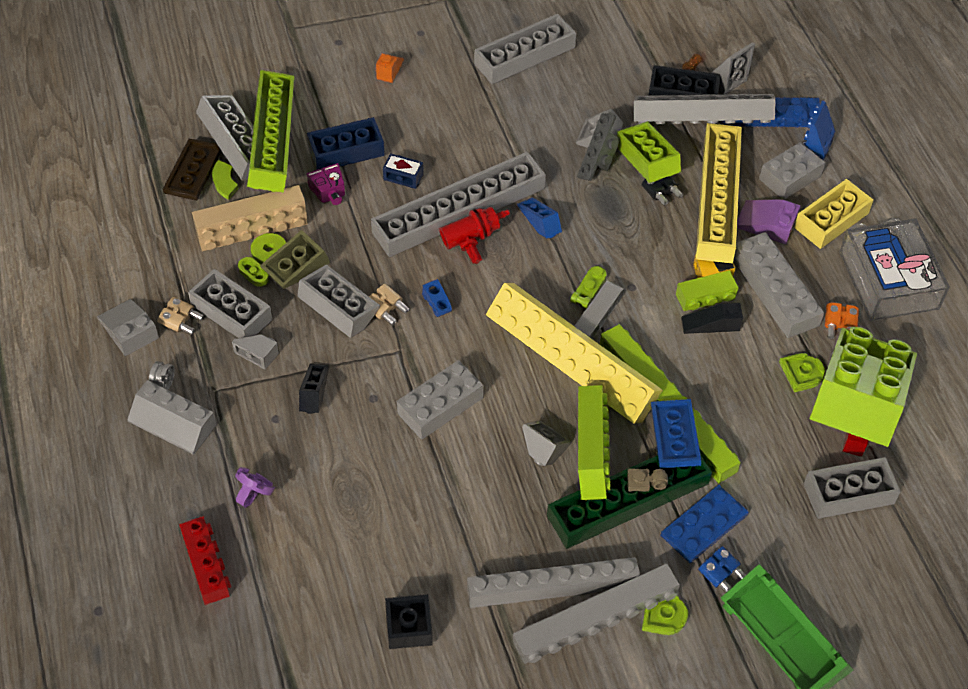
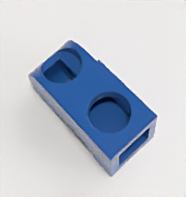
(436, 298)

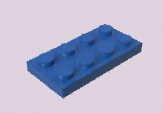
(675, 433)
(704, 524)

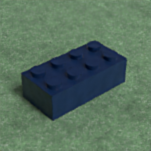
(346, 143)

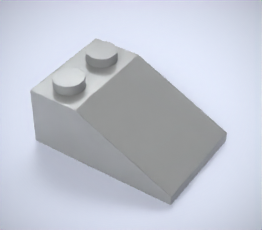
(735, 69)
(129, 326)

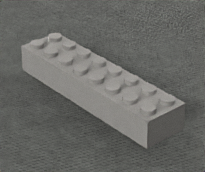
(704, 108)

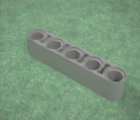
(600, 309)

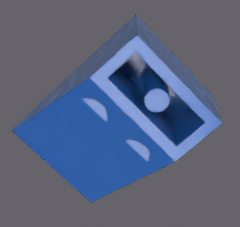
(821, 131)

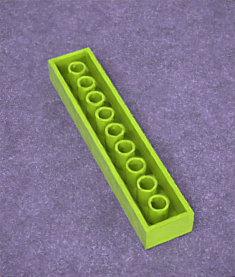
(271, 132)

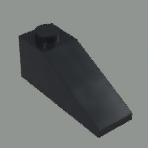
(718, 318)
(313, 388)

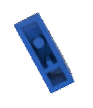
(541, 217)

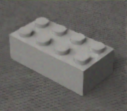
(230, 305)
(440, 399)
(851, 487)

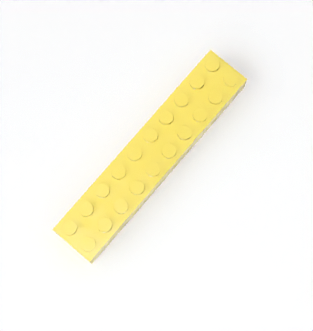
(719, 194)
(573, 352)

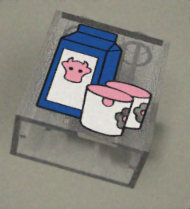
(893, 269)

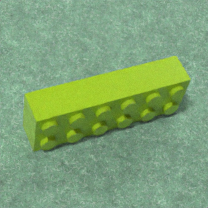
(593, 442)

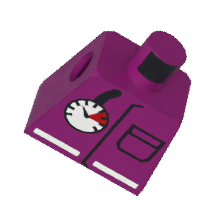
(327, 184)

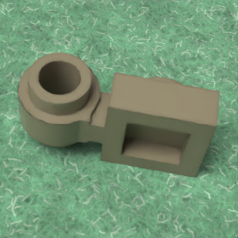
(641, 480)

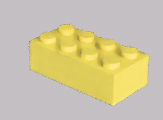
(833, 213)

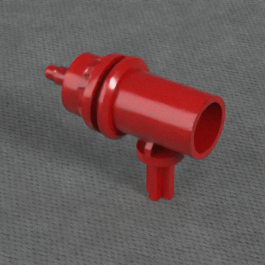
(466, 230)

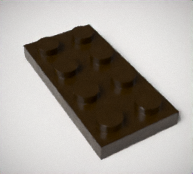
(192, 169)

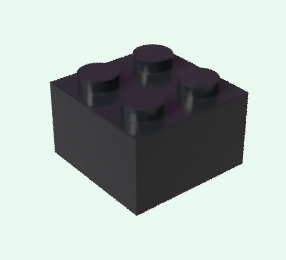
(408, 621)

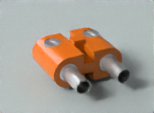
(840, 317)

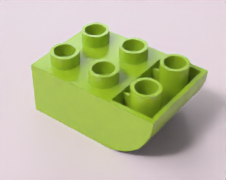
(865, 385)

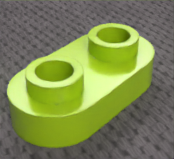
(255, 274)

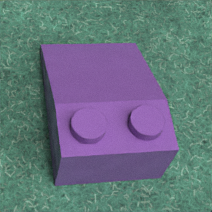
(769, 216)

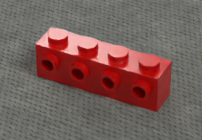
(204, 560)

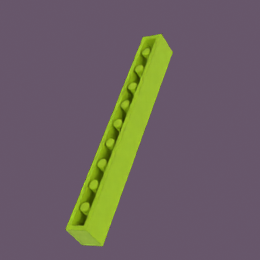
(712, 448)

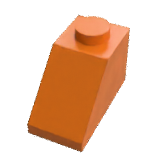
(388, 67)

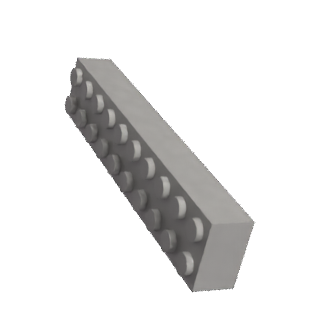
(423, 217)

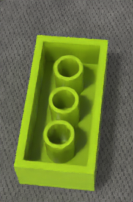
(649, 152)

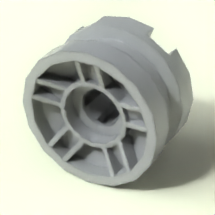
(162, 374)

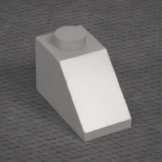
(256, 349)

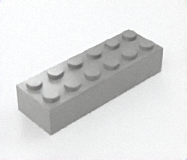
(524, 48)
(229, 129)
(777, 285)

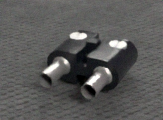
(660, 187)

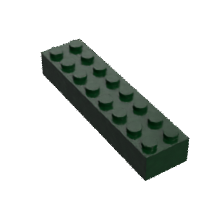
(581, 519)

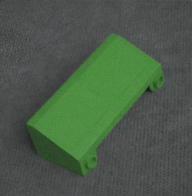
(785, 631)

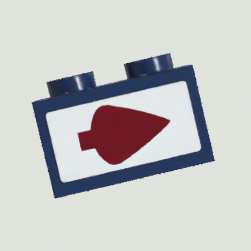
(403, 171)

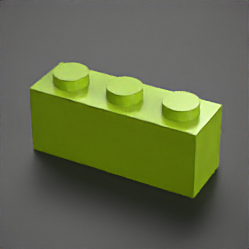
(706, 291)

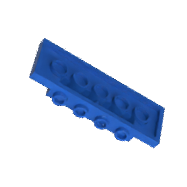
(788, 113)

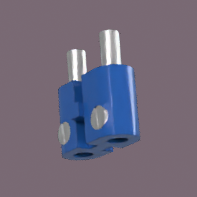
(720, 567)

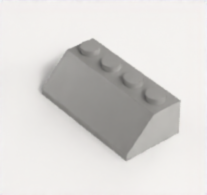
(337, 300)
(171, 417)

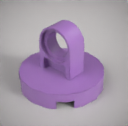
(251, 486)

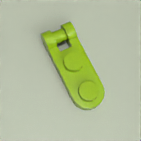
(589, 286)

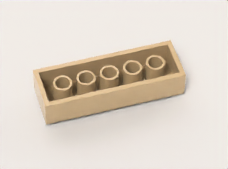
(250, 218)

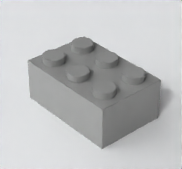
(791, 170)

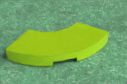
(222, 179)

